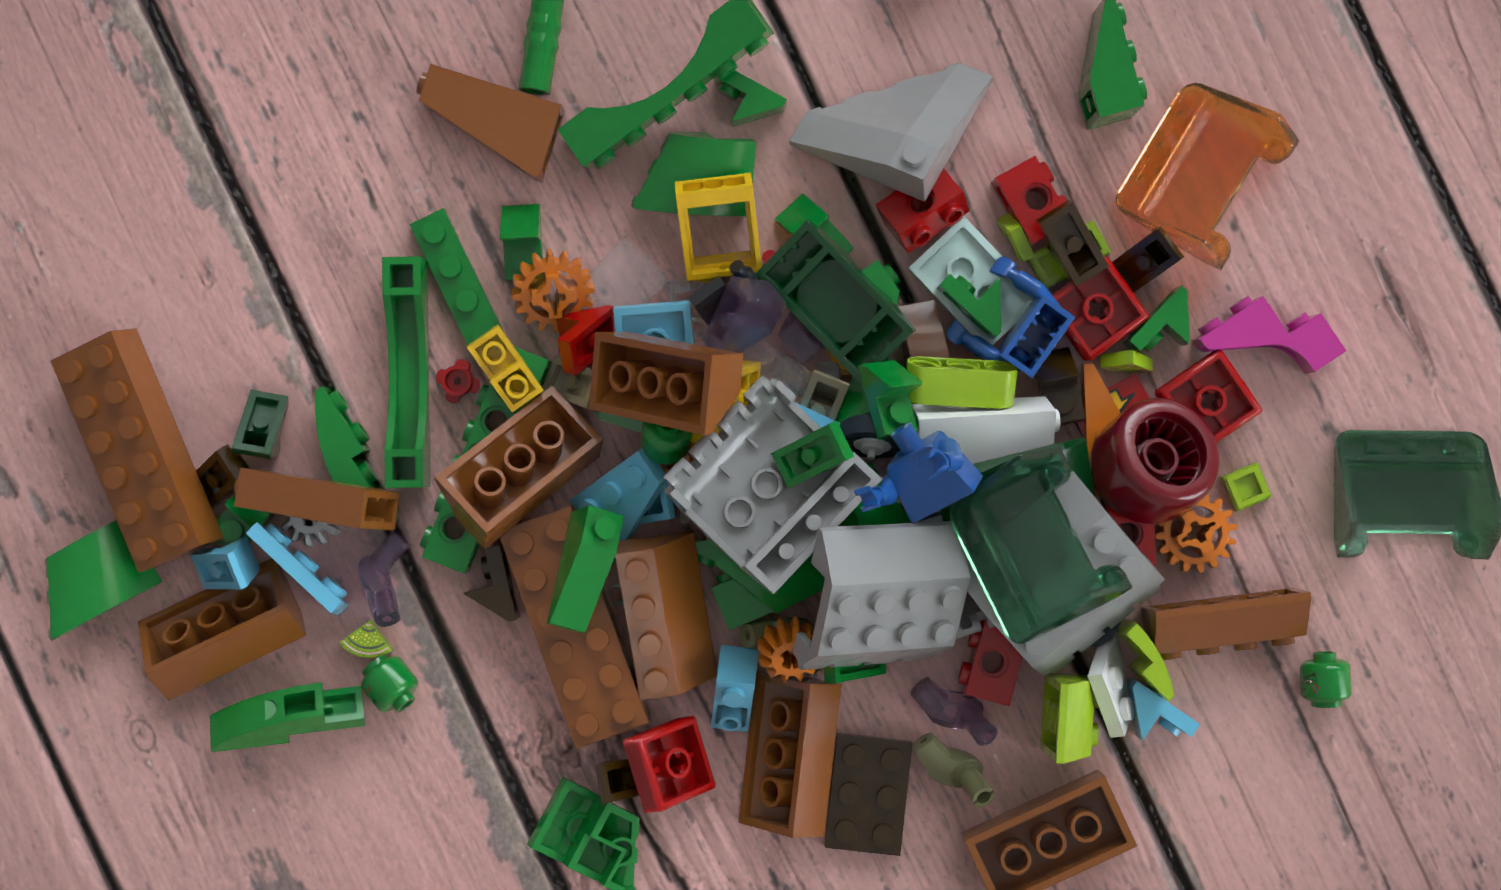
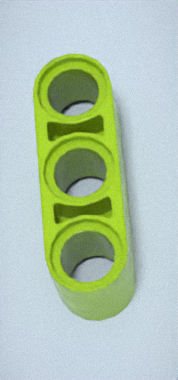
(963, 382)

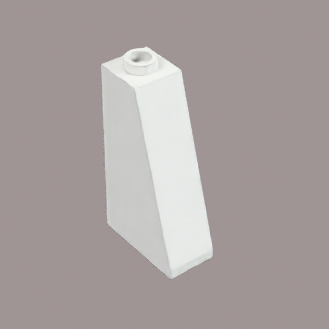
(992, 431)

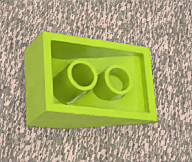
(1068, 718)

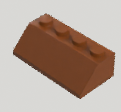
(663, 380)
(518, 466)
(666, 613)
(1227, 621)
(219, 631)
(790, 755)

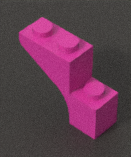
(1256, 325)

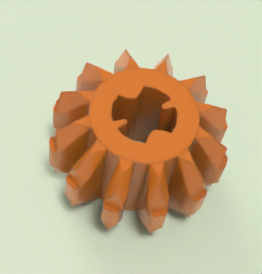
(777, 649)

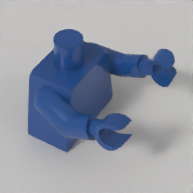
(1034, 332)
(923, 475)

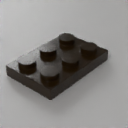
(868, 794)

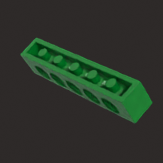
(438, 544)

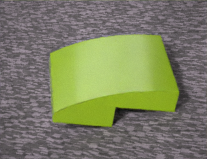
(1149, 663)

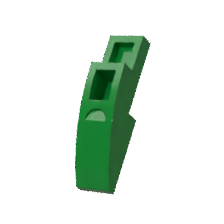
(342, 441)
(285, 712)

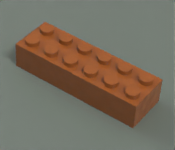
(136, 449)
(586, 668)

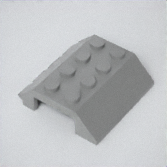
(741, 497)
(1104, 545)
(885, 594)

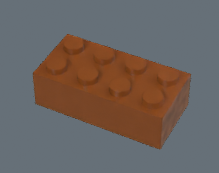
(1050, 836)

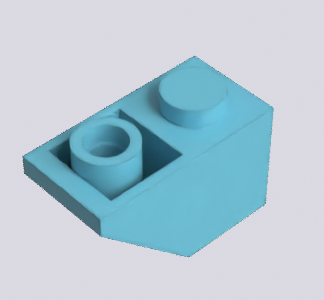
(734, 688)

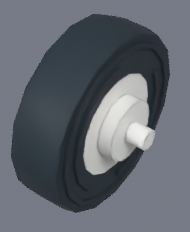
(863, 439)

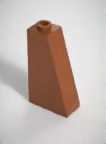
(499, 118)
(316, 499)

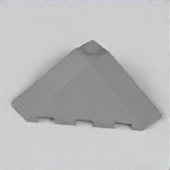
(897, 132)

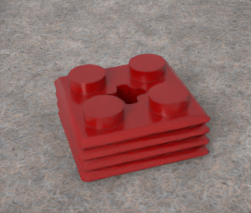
(1120, 313)
(1214, 376)
(689, 770)

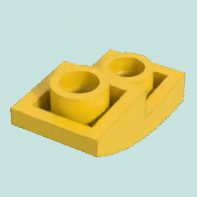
(505, 368)

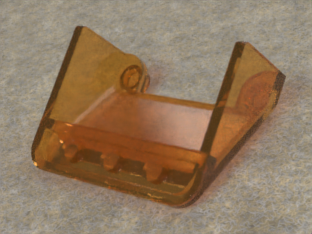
(1199, 165)

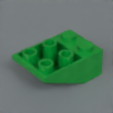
(1108, 77)

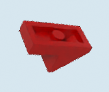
(578, 336)

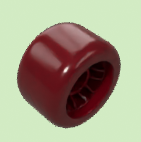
(1154, 461)

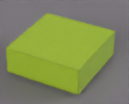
(1246, 486)

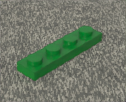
(455, 275)

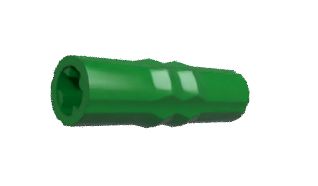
(541, 46)

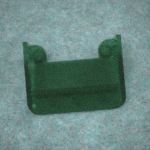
(1417, 487)
(1029, 550)

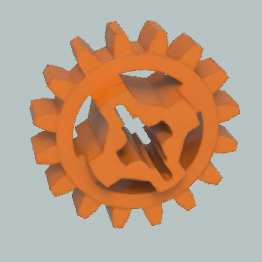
(535, 292)
(1203, 546)

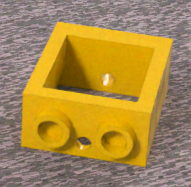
(716, 192)

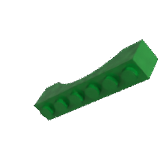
(729, 35)
(408, 362)

